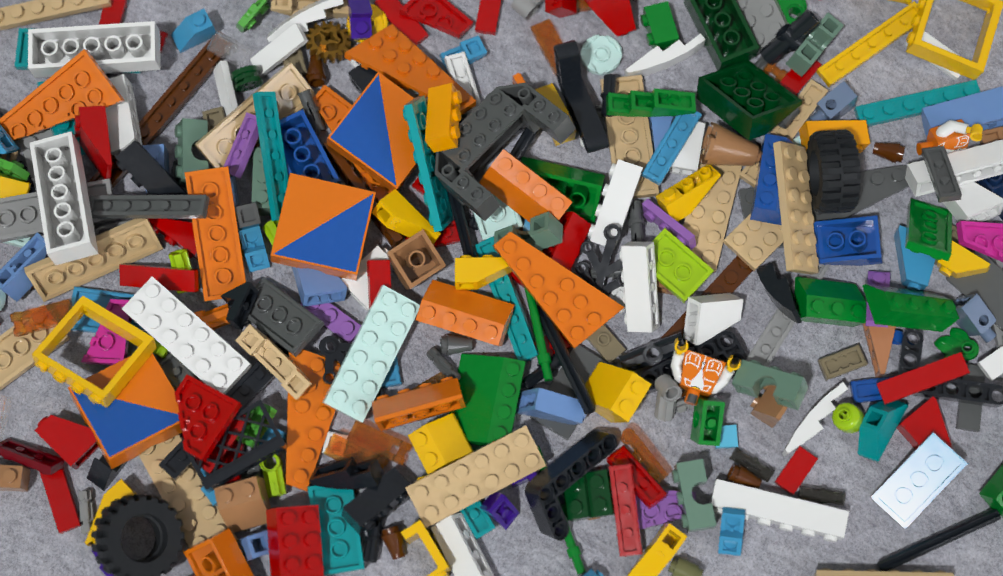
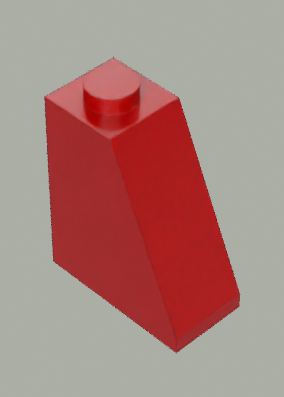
(615, 14)
(922, 423)
(68, 439)

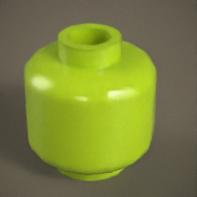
(847, 417)

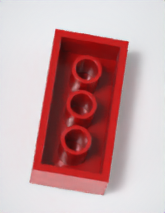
(294, 541)

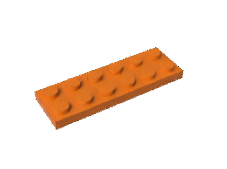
(218, 234)

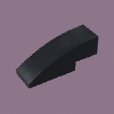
(779, 292)
(348, 474)

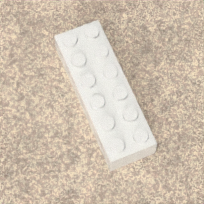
(113, 46)
(63, 198)
(186, 336)

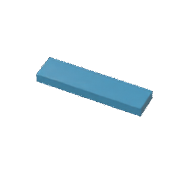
(670, 147)

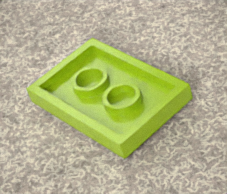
(678, 266)

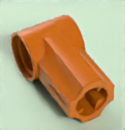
(215, 317)

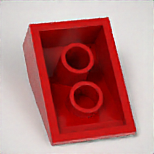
(94, 137)

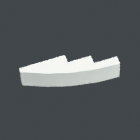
(307, 14)
(659, 60)
(810, 425)

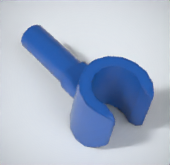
(898, 338)

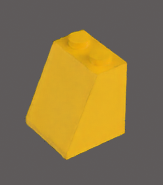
(616, 392)

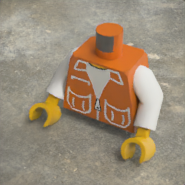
(951, 135)
(700, 373)

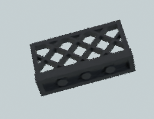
(246, 461)

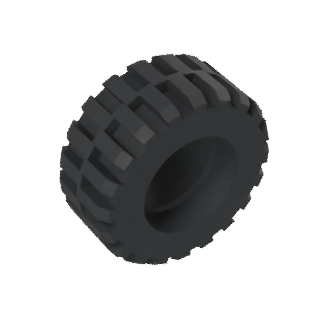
(833, 171)
(166, 531)

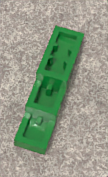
(653, 104)

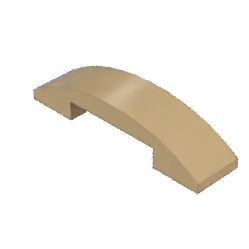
(290, 7)
(275, 360)

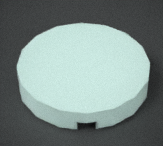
(601, 55)

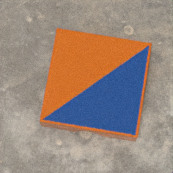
(377, 133)
(322, 226)
(137, 418)

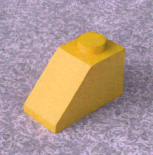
(962, 263)

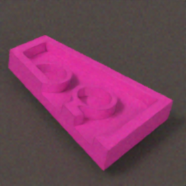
(982, 237)
(108, 346)

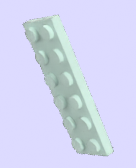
(371, 354)

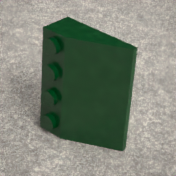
(746, 98)

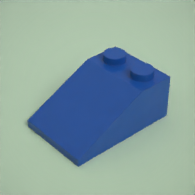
(848, 241)

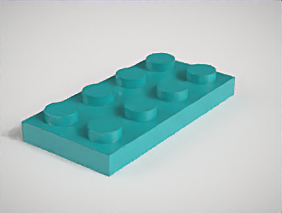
(339, 541)

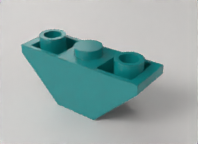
(878, 428)

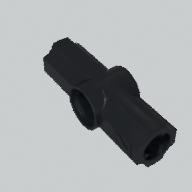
(789, 37)
(639, 358)

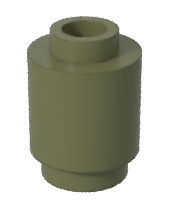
(683, 567)

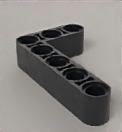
(577, 97)
(713, 344)
(940, 390)
(560, 475)

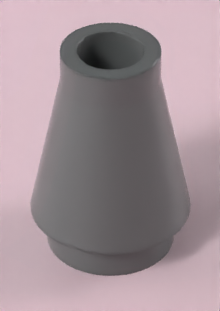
(454, 344)

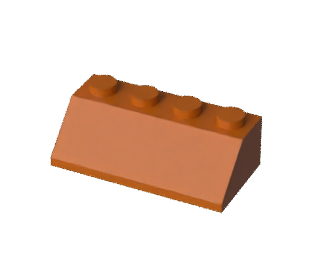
(523, 188)
(465, 313)
(418, 404)
(218, 557)

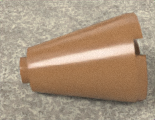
(728, 148)

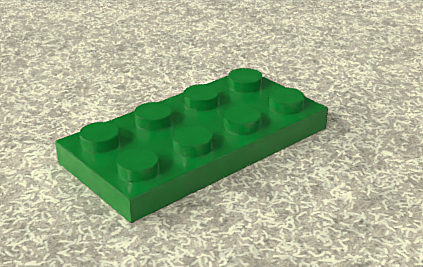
(929, 230)

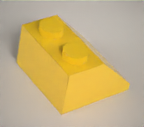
(440, 443)

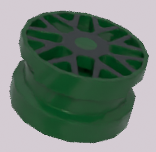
(246, 78)

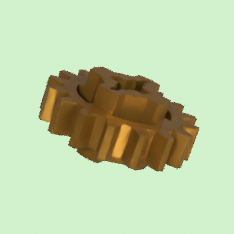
(329, 41)

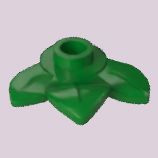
(955, 344)

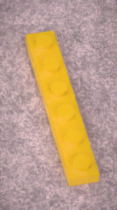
(868, 46)

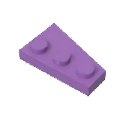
(661, 513)

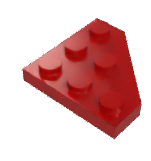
(203, 416)

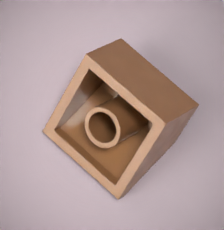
(415, 260)
(766, 407)
(243, 503)

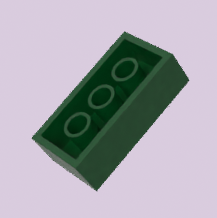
(725, 31)

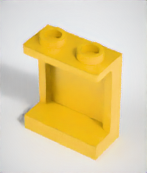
(419, 531)

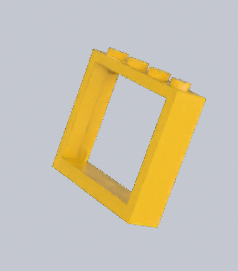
(946, 59)
(79, 385)

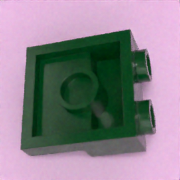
(589, 497)

